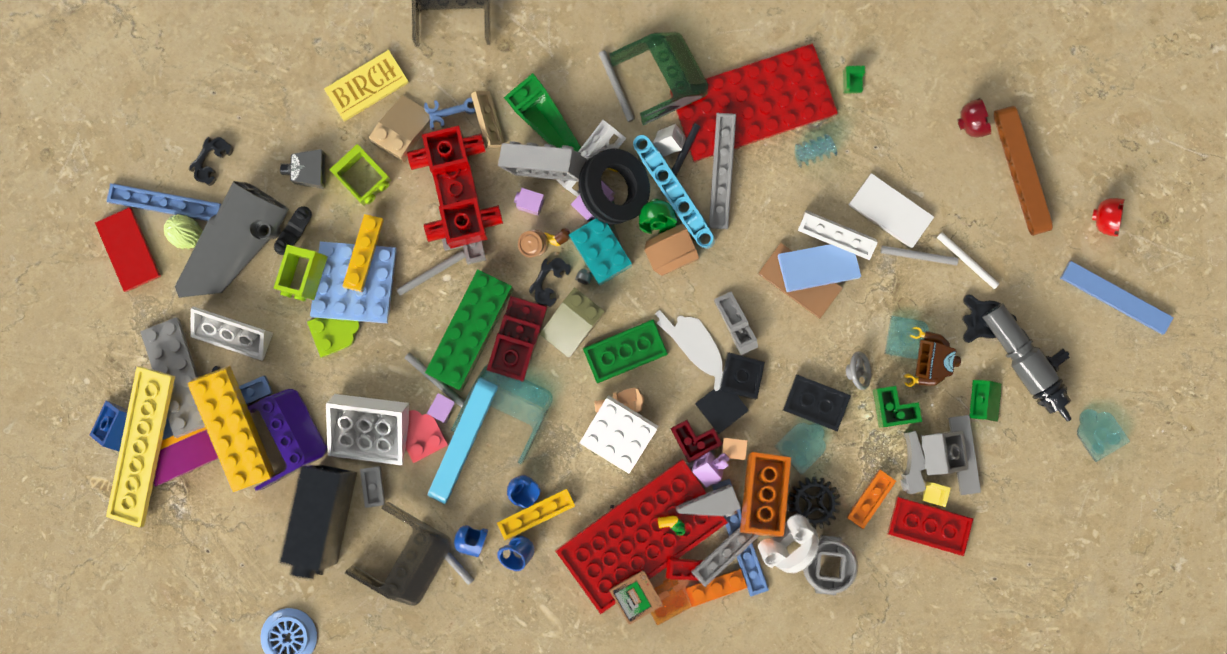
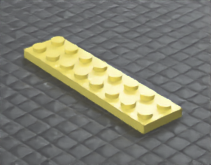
(140, 446)

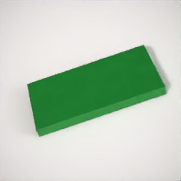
(625, 351)

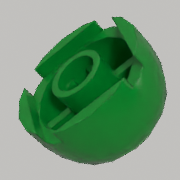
(657, 216)

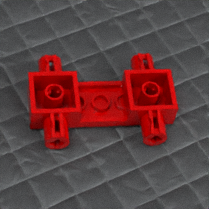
(454, 187)

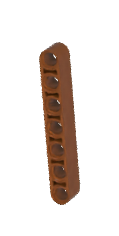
(1023, 170)

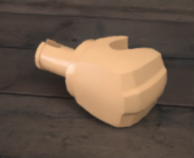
(630, 397)

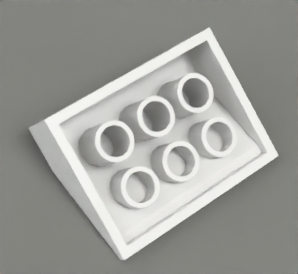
(367, 428)

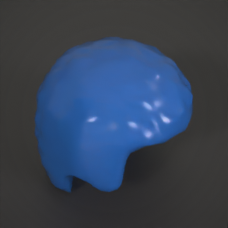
(523, 491)

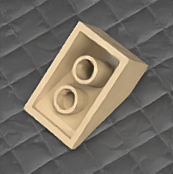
(400, 128)

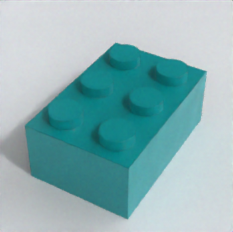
(600, 250)

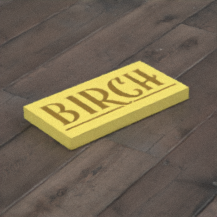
(366, 85)

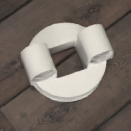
(775, 551)

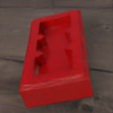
(681, 568)

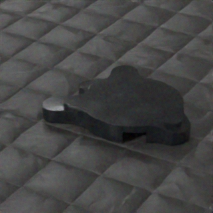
(974, 322)

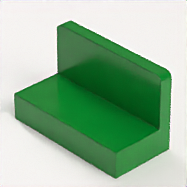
(985, 400)

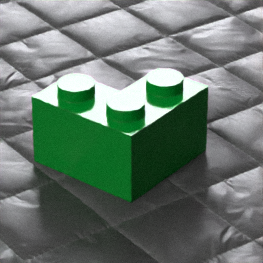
(890, 412)

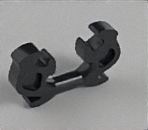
(219, 146)
(543, 296)

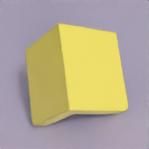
(936, 494)

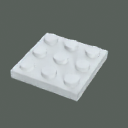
(619, 434)

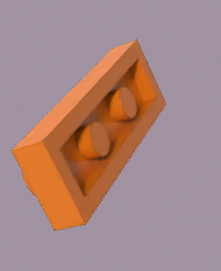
(871, 499)
(717, 588)

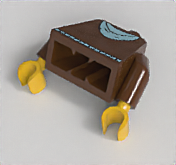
(934, 361)

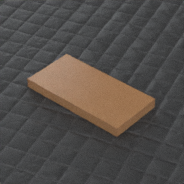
(813, 299)

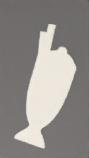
(695, 343)

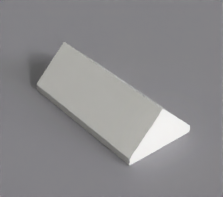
(229, 333)

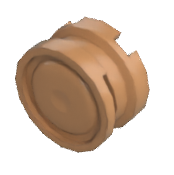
(533, 243)

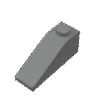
(715, 503)

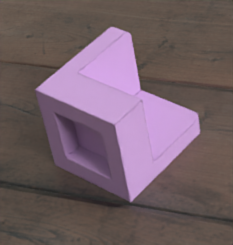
(441, 408)

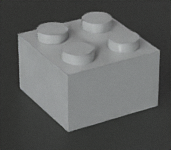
(944, 452)

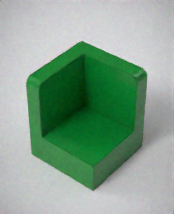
(853, 79)

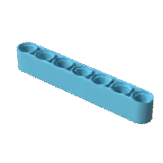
(462, 440)

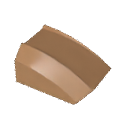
(671, 250)

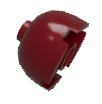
(974, 119)

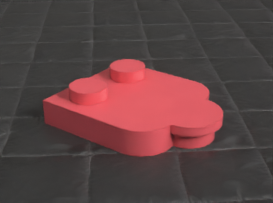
(423, 436)

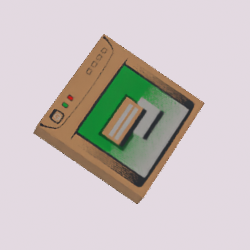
(636, 597)

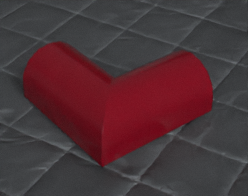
(693, 445)

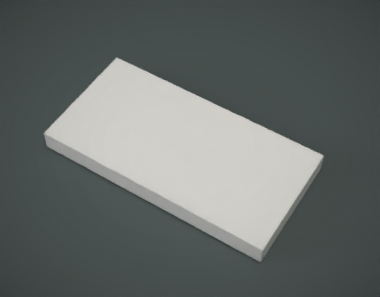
(891, 211)

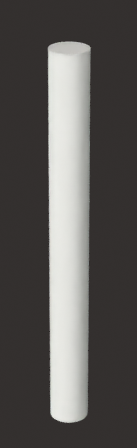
(968, 260)

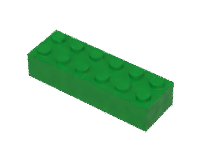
(469, 330)

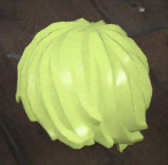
(182, 231)

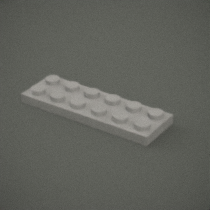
(171, 355)

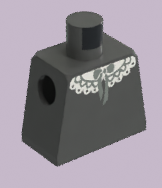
(306, 168)

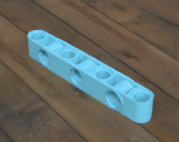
(673, 191)

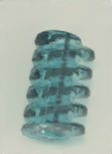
(814, 149)

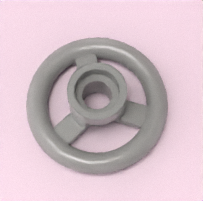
(856, 370)

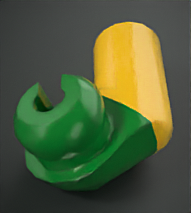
(674, 523)

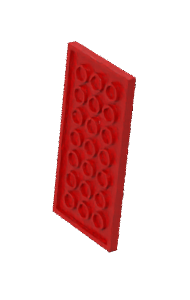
(766, 98)
(630, 537)

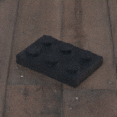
(816, 402)

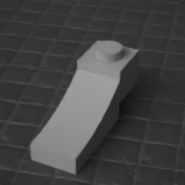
(736, 323)
(912, 479)

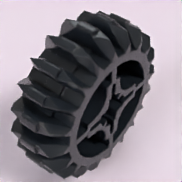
(819, 495)

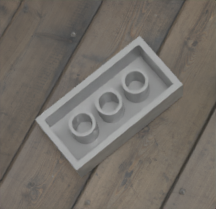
(540, 161)

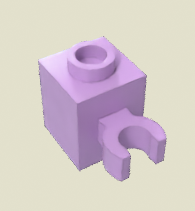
(709, 469)

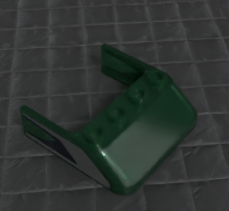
(676, 66)

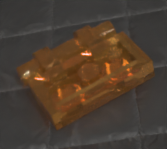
(672, 604)

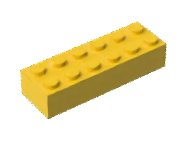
(231, 428)

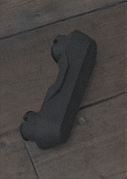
(293, 230)

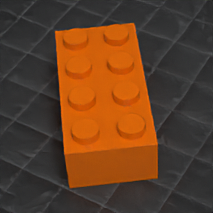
(765, 494)

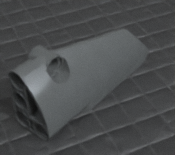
(231, 240)

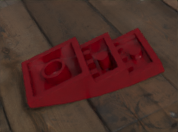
(517, 338)

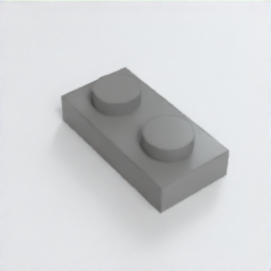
(372, 487)

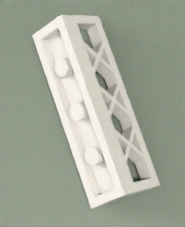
(595, 143)
(837, 235)

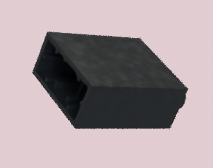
(317, 519)

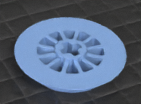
(297, 617)

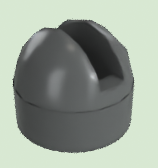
(583, 276)

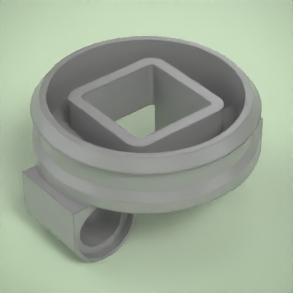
(848, 567)

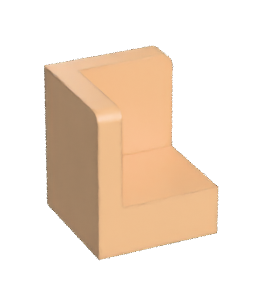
(734, 448)

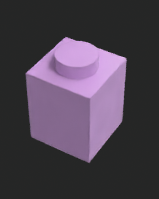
(529, 201)

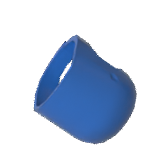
(470, 540)
(523, 547)

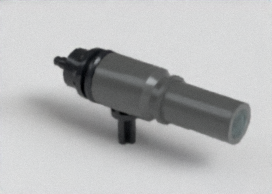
(1030, 363)

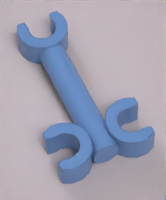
(435, 114)

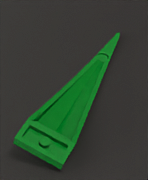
(540, 112)

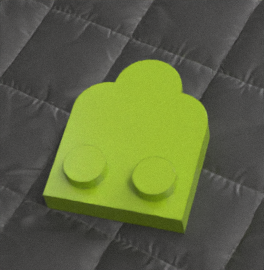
(332, 334)

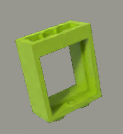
(347, 162)
(311, 277)

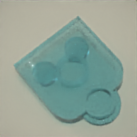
(899, 340)
(1100, 434)
(803, 444)

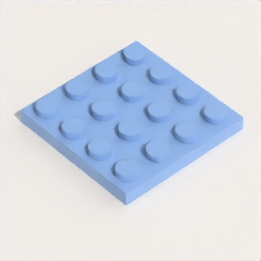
(340, 303)

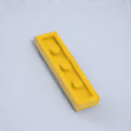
(363, 253)
(536, 514)

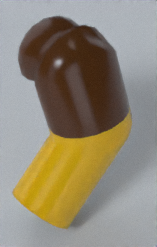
(560, 238)

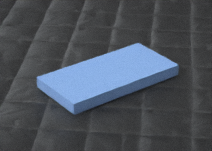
(817, 267)

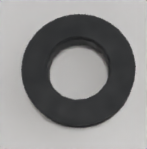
(592, 192)

